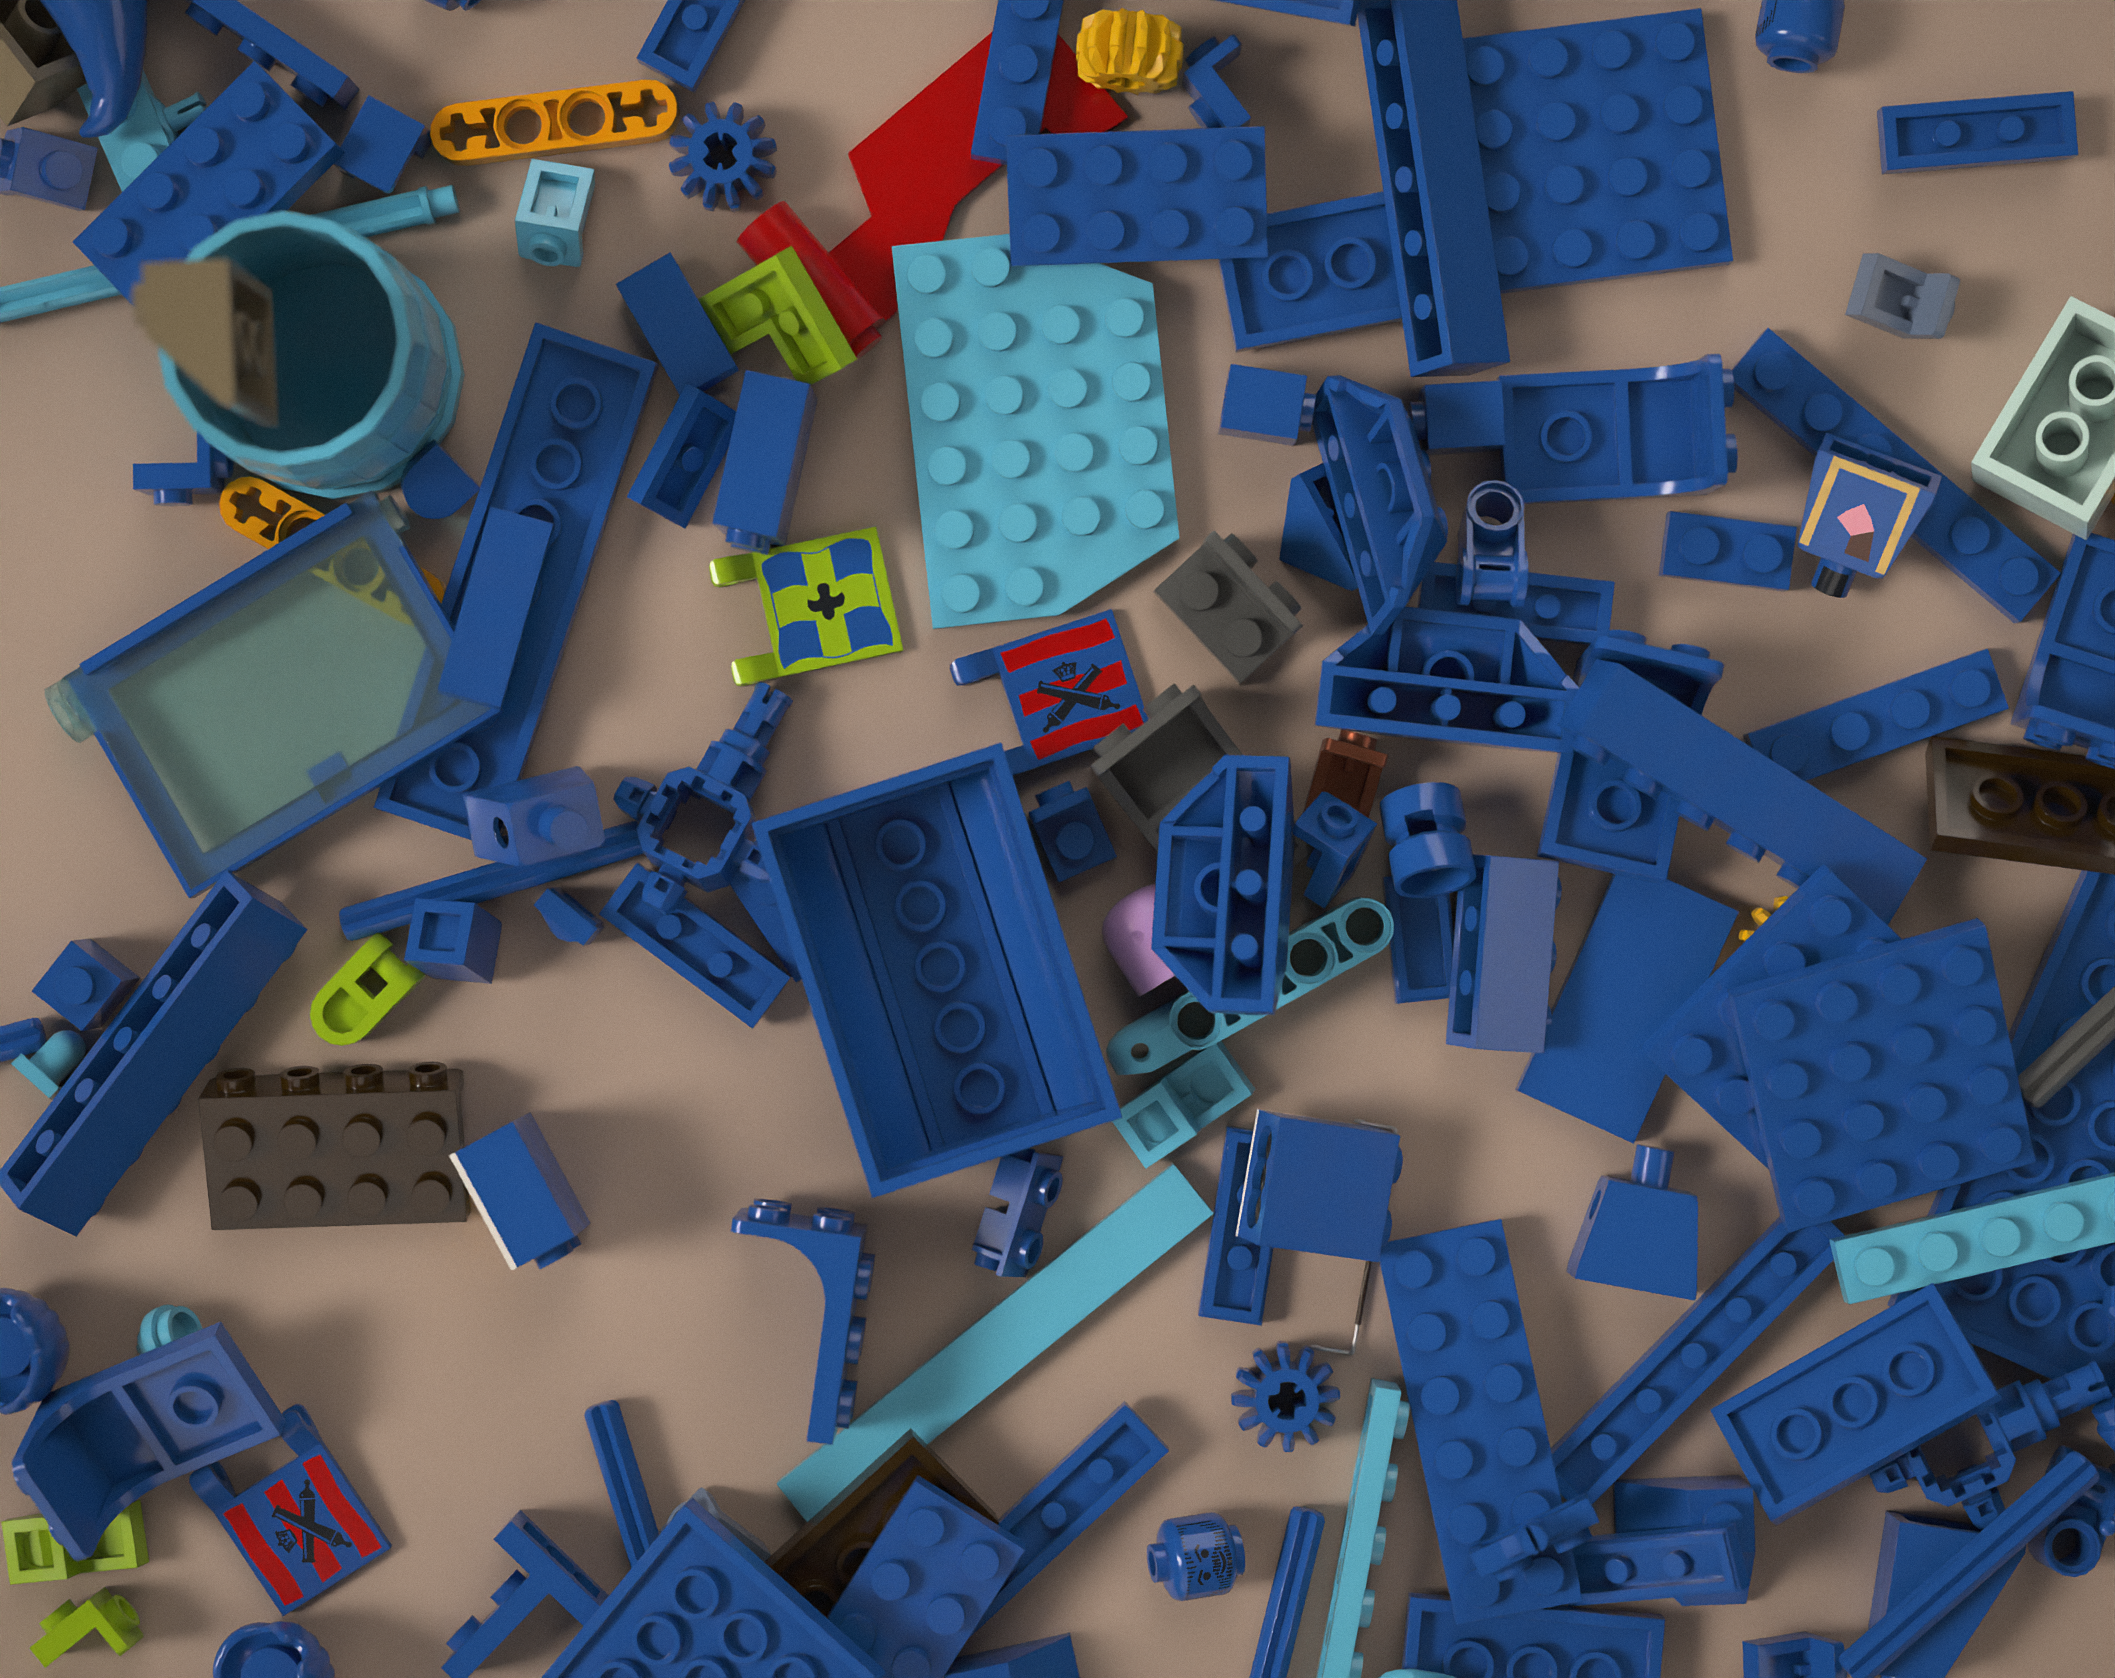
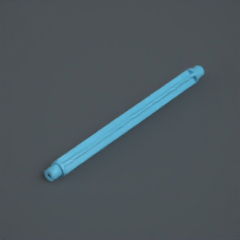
(366, 218)

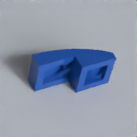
(676, 325)

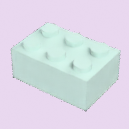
(2058, 427)

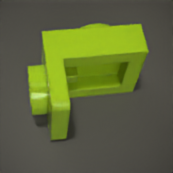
(68, 1624)

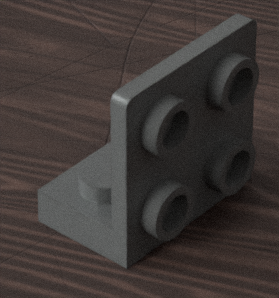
(1230, 605)

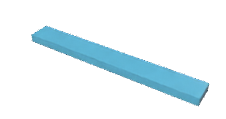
(1006, 1336)

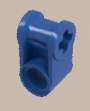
(1492, 557)
(2083, 1518)

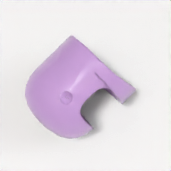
(1129, 940)

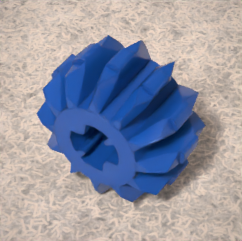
(699, 162)
(1303, 1408)

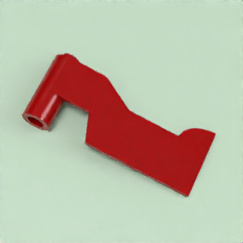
(912, 181)

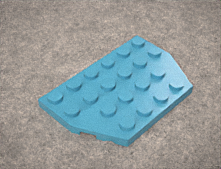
(1031, 428)

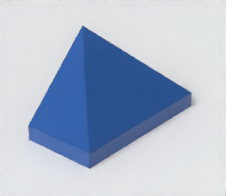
(1313, 531)

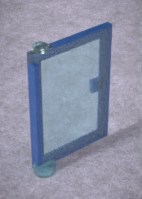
(274, 693)

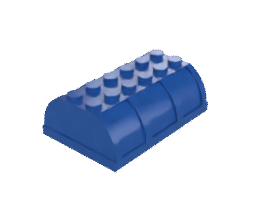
(936, 970)

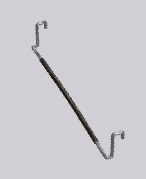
(1365, 1276)

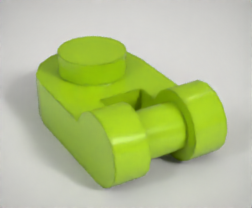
(346, 1009)

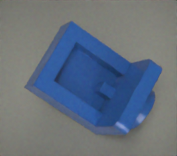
(1213, 101)
(46, 168)
(177, 482)
(1793, 1657)

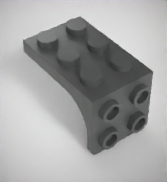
(1165, 760)

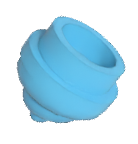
(165, 1325)

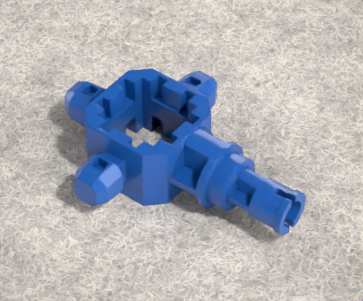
(724, 777)
(2010, 1426)

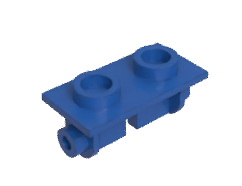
(1013, 1239)

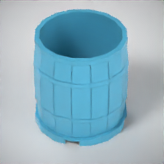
(359, 356)

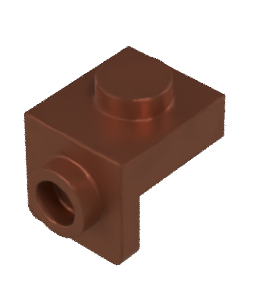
(1348, 771)

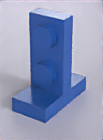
(549, 1573)

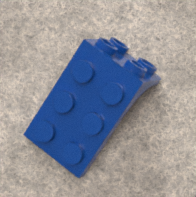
(1619, 432)
(2072, 669)
(1590, 810)
(846, 1272)
(138, 1427)

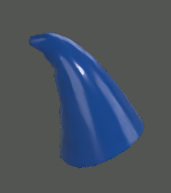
(111, 52)

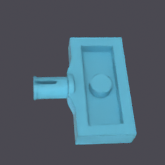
(145, 131)

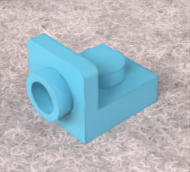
(554, 213)

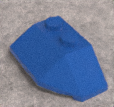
(1379, 494)
(1448, 683)
(1228, 885)

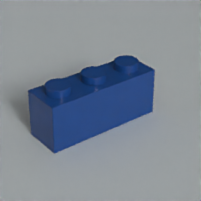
(1504, 955)

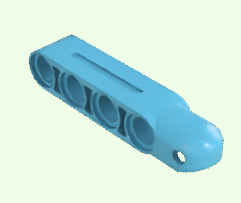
(1160, 1026)

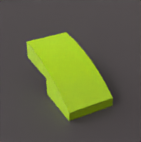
(37, 1557)

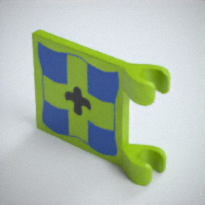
(821, 603)

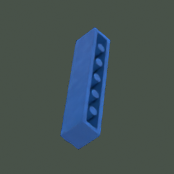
(1433, 186)
(1734, 788)
(150, 1054)

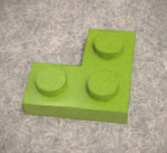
(780, 302)

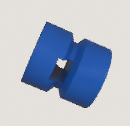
(1426, 831)

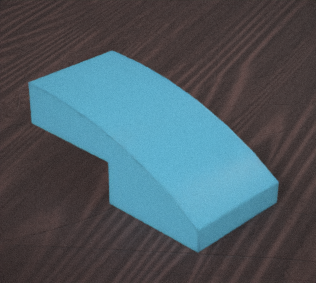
(1183, 1103)

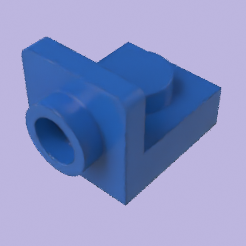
(1071, 830)
(1339, 843)

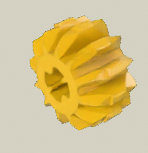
(1129, 51)

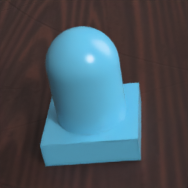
(52, 1061)

